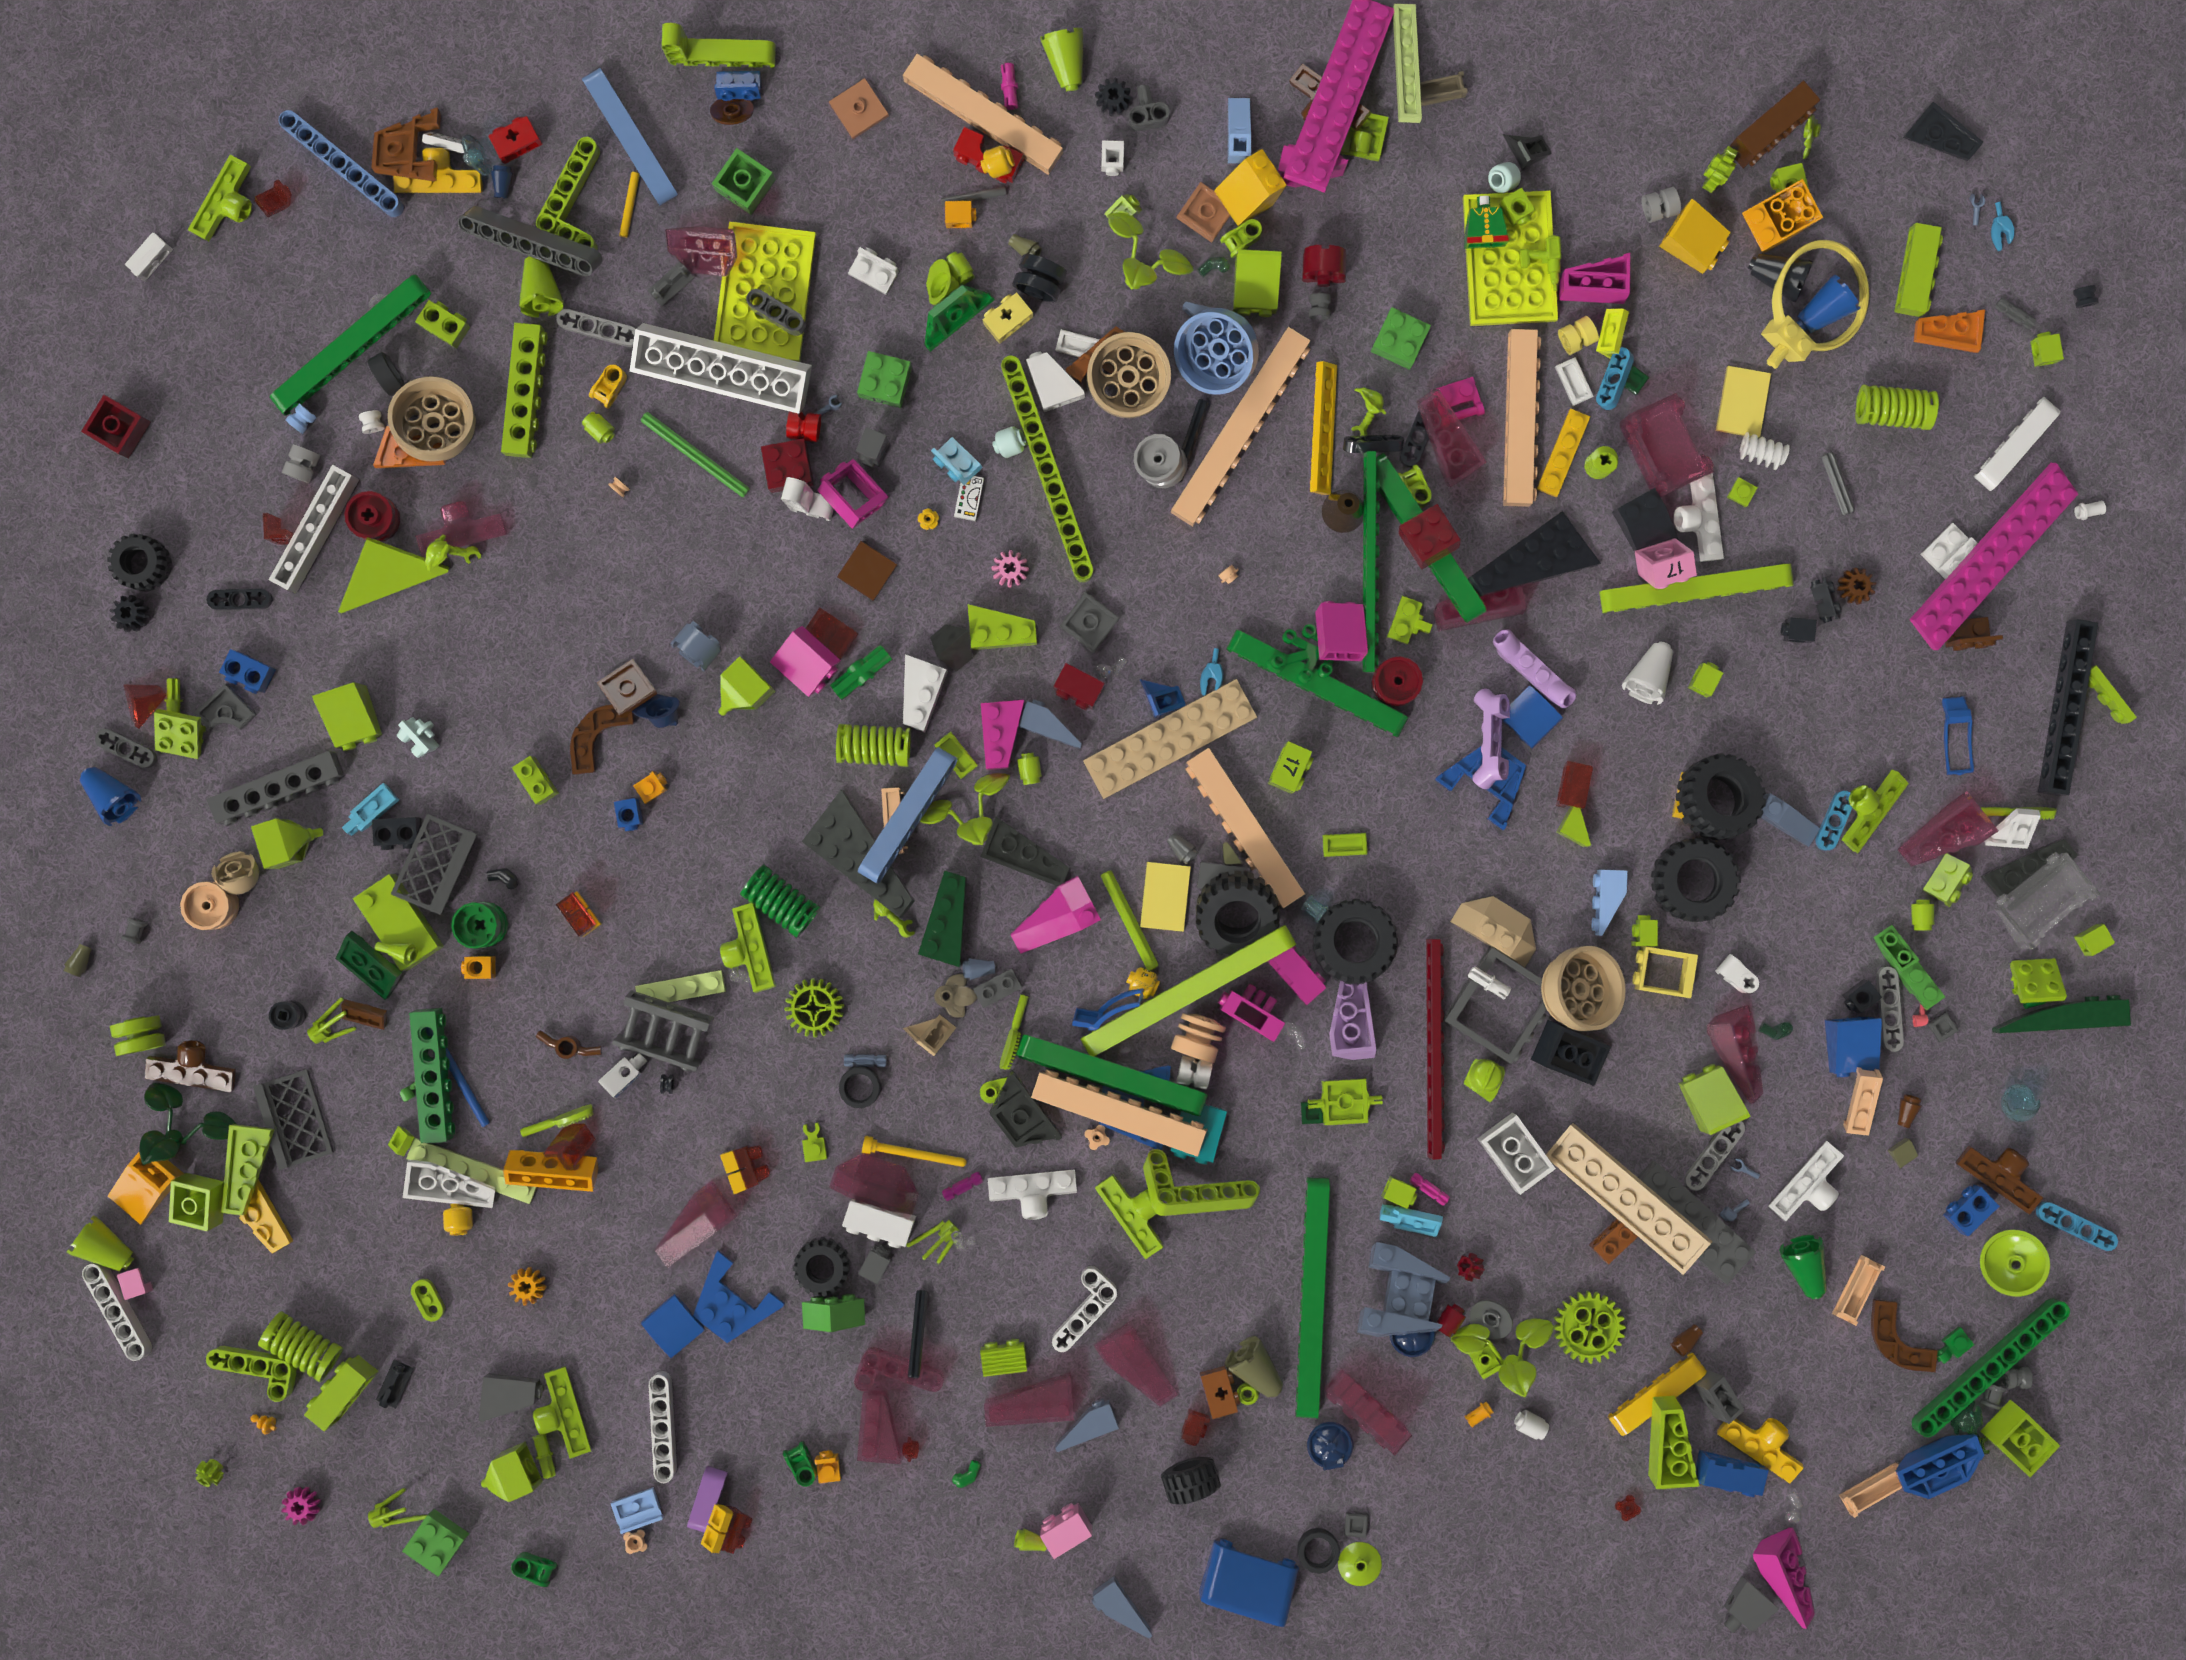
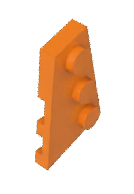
(1954, 331)
(392, 455)

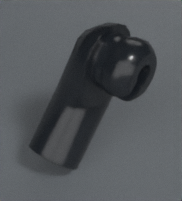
(505, 876)

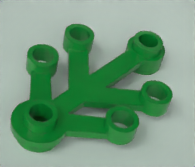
(1309, 652)

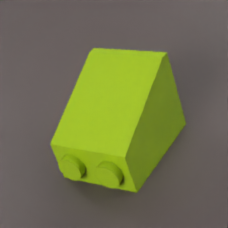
(1256, 282)
(348, 715)
(1713, 1099)

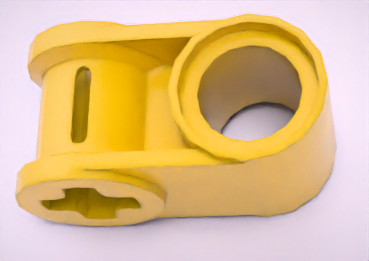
(608, 387)

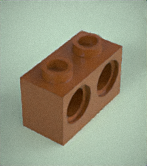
(1612, 1241)

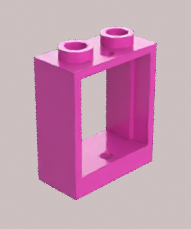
(866, 485)

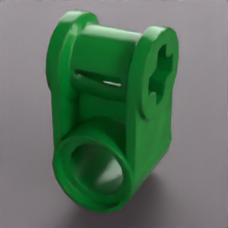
(800, 1462)
(535, 1568)

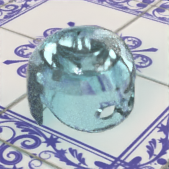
(2022, 1100)

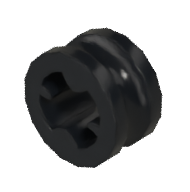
(666, 1084)

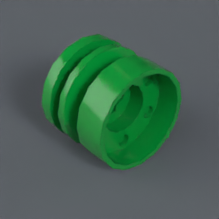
(467, 925)

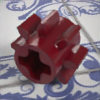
(1470, 1267)

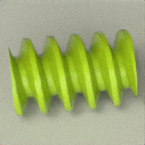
(1593, 462)

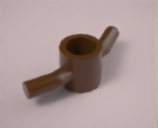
(577, 1048)

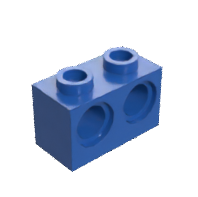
(248, 669)
(1973, 1215)

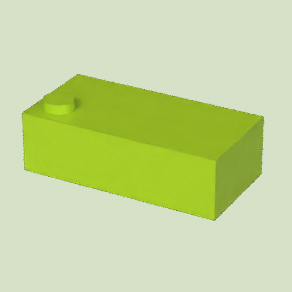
(397, 920)

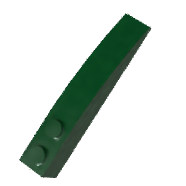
(2072, 1015)

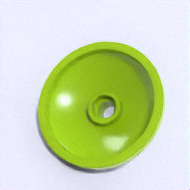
(2007, 1248)

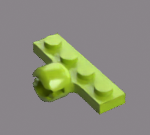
(223, 200)
(1872, 808)
(749, 949)
(1131, 1214)
(562, 1413)

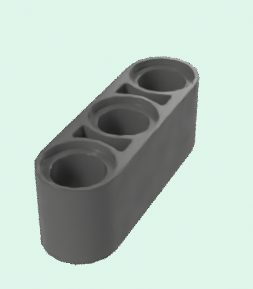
(770, 303)

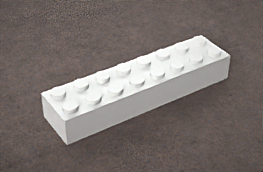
(720, 368)

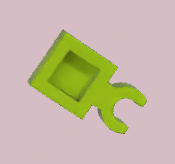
(813, 1147)

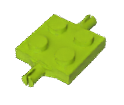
(1345, 1101)

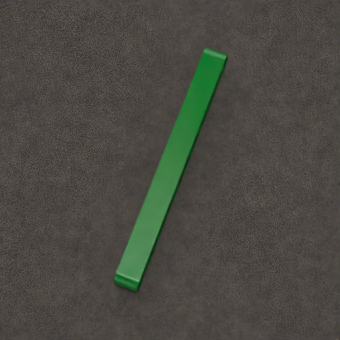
(1312, 1297)

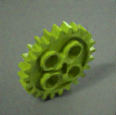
(1608, 1331)

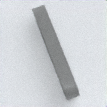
(599, 325)
(1893, 1008)
(1717, 1156)

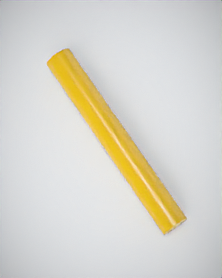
(629, 204)

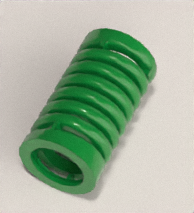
(780, 912)

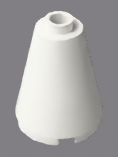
(1651, 674)

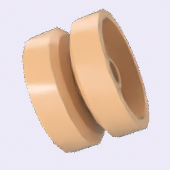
(196, 908)

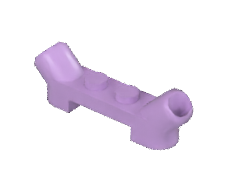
(1533, 669)
(1493, 765)

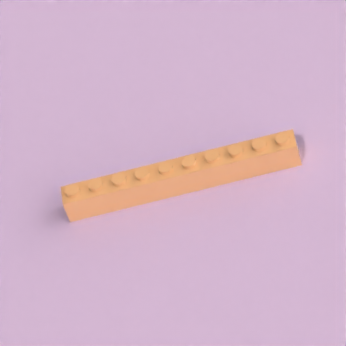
(1240, 427)

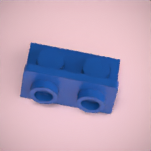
(738, 85)

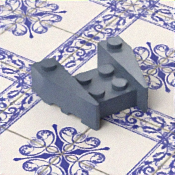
(1407, 1294)

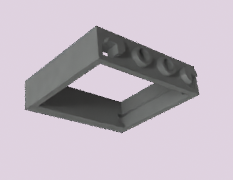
(1469, 988)

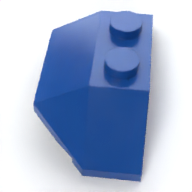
(1940, 1465)

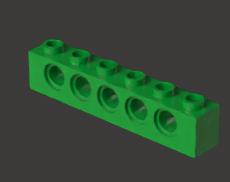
(421, 1042)

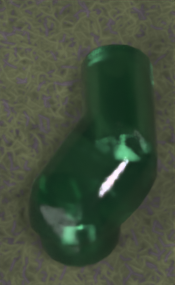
(1214, 263)
(1777, 1032)

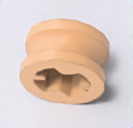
(619, 487)

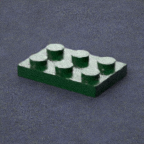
(368, 965)

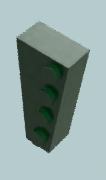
(945, 925)

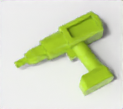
(1551, 256)

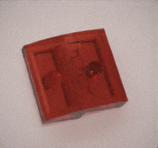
(831, 632)

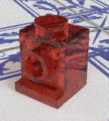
(1194, 1427)

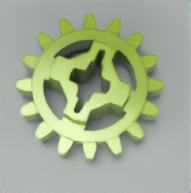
(1719, 169)

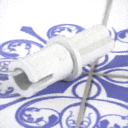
(1489, 982)

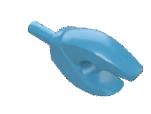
(2001, 224)
(1213, 671)

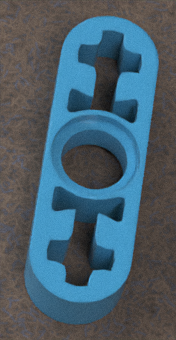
(1616, 388)
(1843, 819)

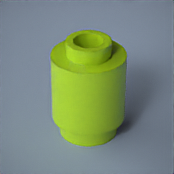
(960, 268)
(598, 428)
(1029, 768)
(1922, 915)

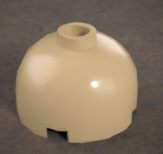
(236, 873)

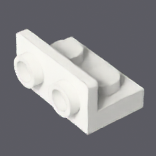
(874, 270)

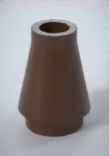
(1908, 1110)
(1686, 1340)

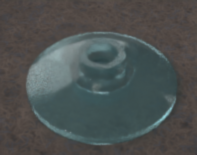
(475, 155)

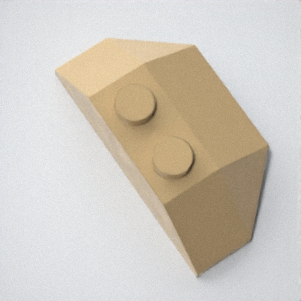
(1498, 927)

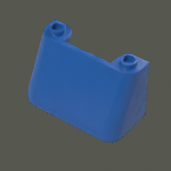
(1248, 1584)

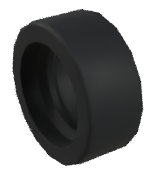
(385, 373)
(859, 1103)
(1321, 1567)

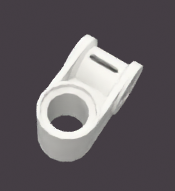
(1735, 972)

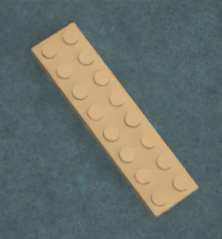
(1170, 739)
(1628, 1199)

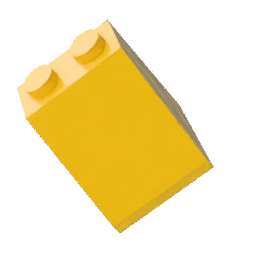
(1251, 188)
(1696, 237)

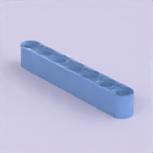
(629, 136)
(334, 157)
(907, 815)

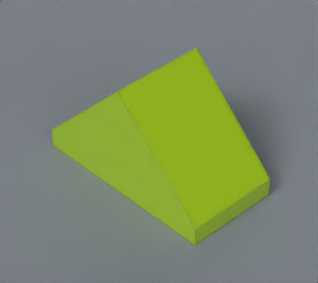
(1574, 827)

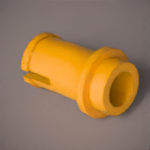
(1479, 1414)

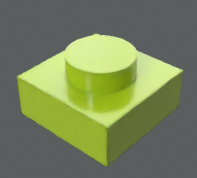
(1742, 492)
(401, 1141)

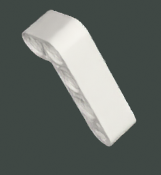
(801, 498)
(1081, 1312)

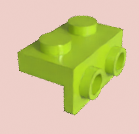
(1949, 880)

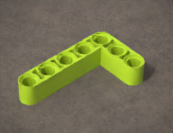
(715, 51)
(568, 198)
(1193, 1193)

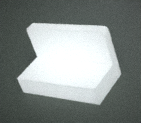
(148, 257)

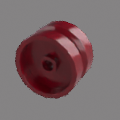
(360, 520)
(1407, 673)

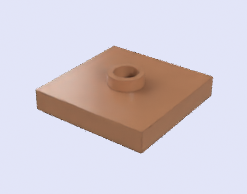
(858, 108)
(1204, 212)

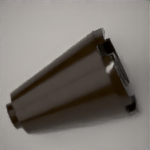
(1338, 516)

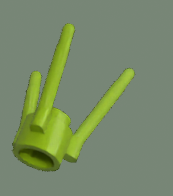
(321, 1030)
(945, 1232)
(382, 1516)

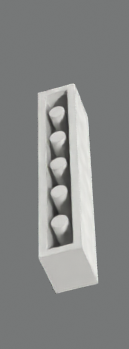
(314, 529)

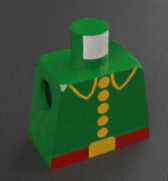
(1485, 226)

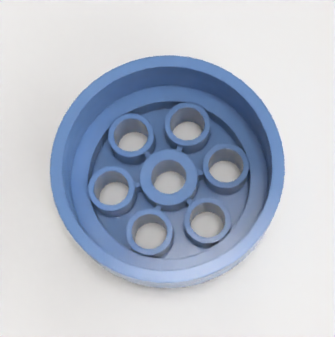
(1190, 348)

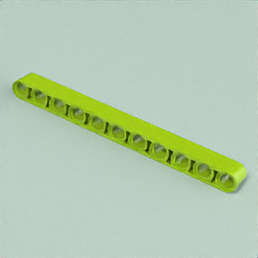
(1046, 458)
(1188, 991)

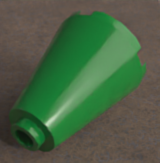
(1807, 1264)

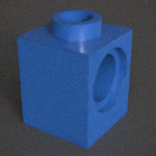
(620, 809)

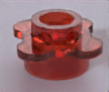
(910, 1449)
(1621, 1506)

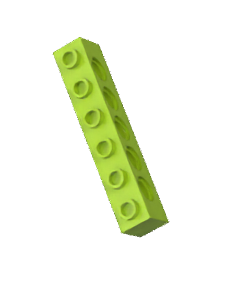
(522, 336)

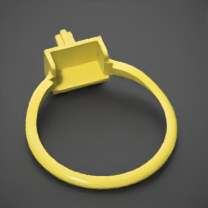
(1787, 336)

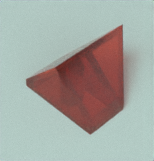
(143, 701)

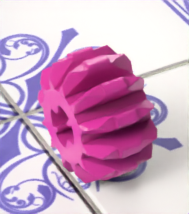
(303, 1498)

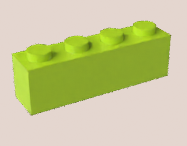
(1918, 270)

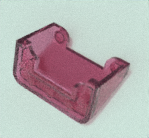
(1664, 446)

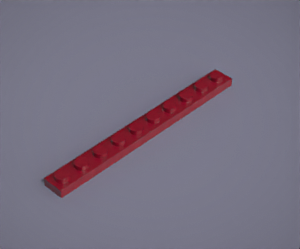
(1435, 1058)

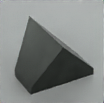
(1527, 149)
(952, 646)

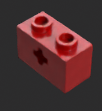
(526, 139)

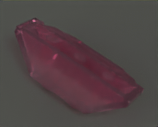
(703, 249)
(876, 1183)

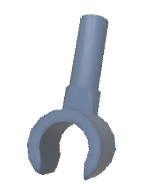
(1976, 209)
(830, 406)
(1743, 1168)
(1729, 1214)

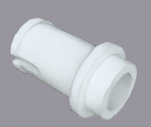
(2084, 511)

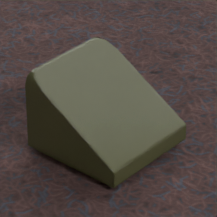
(1229, 855)
(1903, 1152)

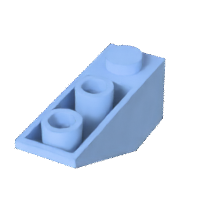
(1239, 129)
(1610, 891)

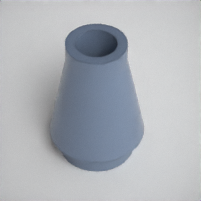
(977, 968)

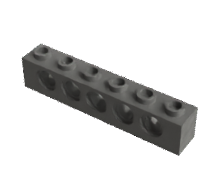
(222, 804)

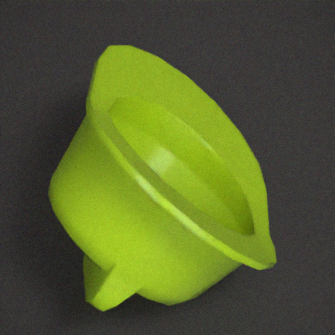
(940, 282)
(1485, 1078)

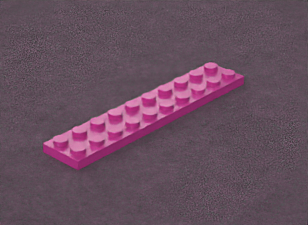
(1339, 94)
(1994, 556)

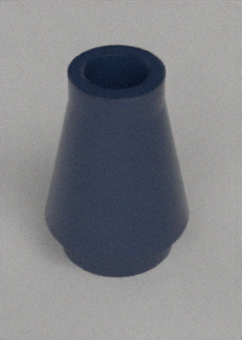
(501, 180)

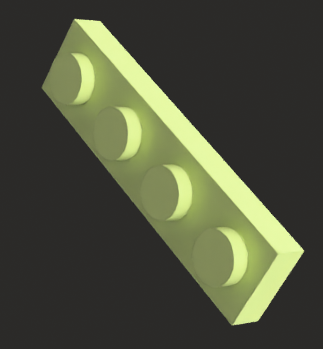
(685, 987)

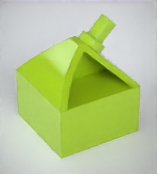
(742, 688)
(282, 842)
(512, 1473)

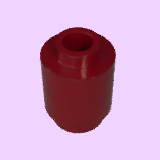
(1451, 1319)

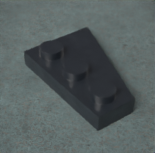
(1943, 133)

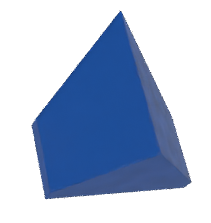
(1162, 697)

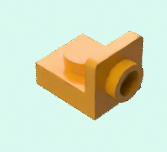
(651, 786)
(828, 1467)

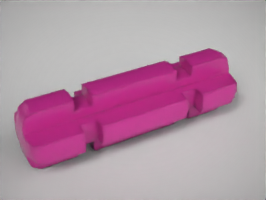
(1429, 1189)

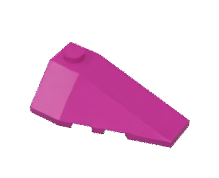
(1059, 916)
(1780, 1567)

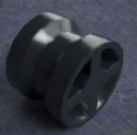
(2085, 296)

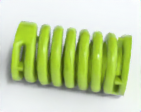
(1896, 407)
(875, 753)
(297, 1357)

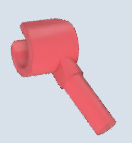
(1921, 1019)

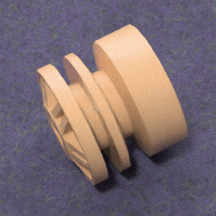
(1198, 1037)

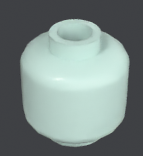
(1504, 177)
(1009, 442)

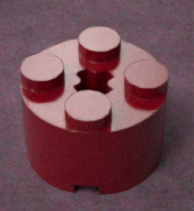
(1324, 265)

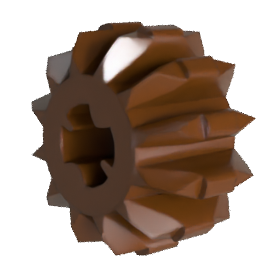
(1849, 581)

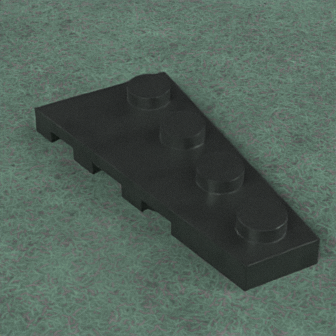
(1019, 853)
(2011, 875)

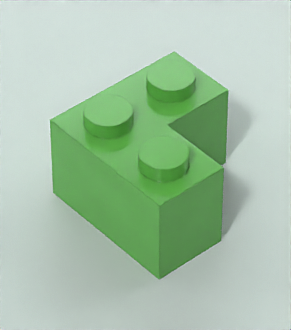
(833, 1313)

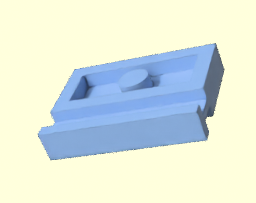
(637, 1510)

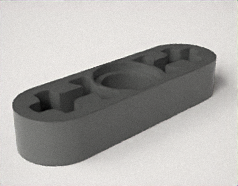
(117, 750)

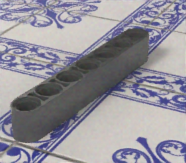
(530, 241)

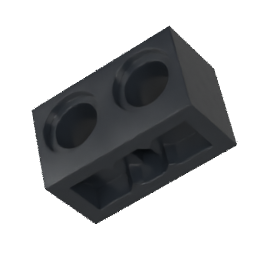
(397, 828)

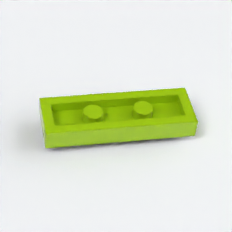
(2109, 696)

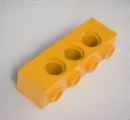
(536, 1170)

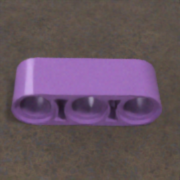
(708, 1495)

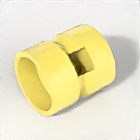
(1580, 334)

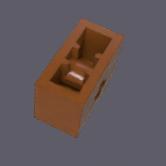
(1218, 1404)

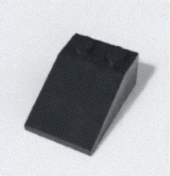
(1645, 521)
(1570, 1053)

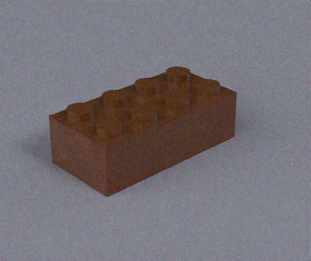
(1775, 125)

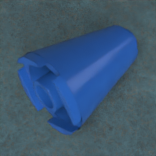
(1828, 306)
(109, 796)

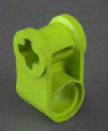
(1240, 238)
(1416, 483)

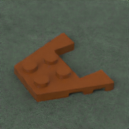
(397, 148)
(1080, 366)

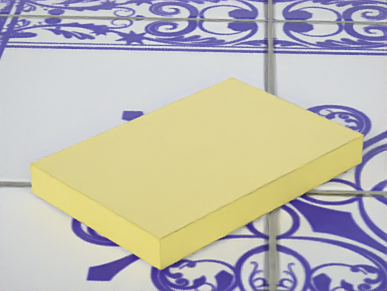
(1743, 401)
(1165, 896)

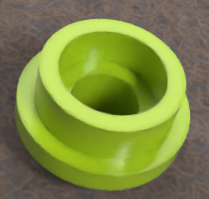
(1247, 1400)

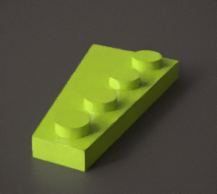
(244, 1161)

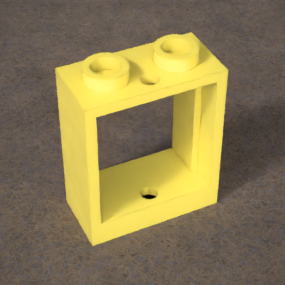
(1687, 972)

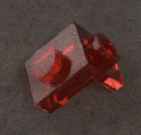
(274, 199)

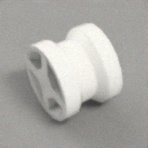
(371, 421)

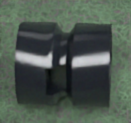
(287, 1015)

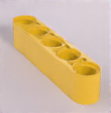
(1673, 1383)

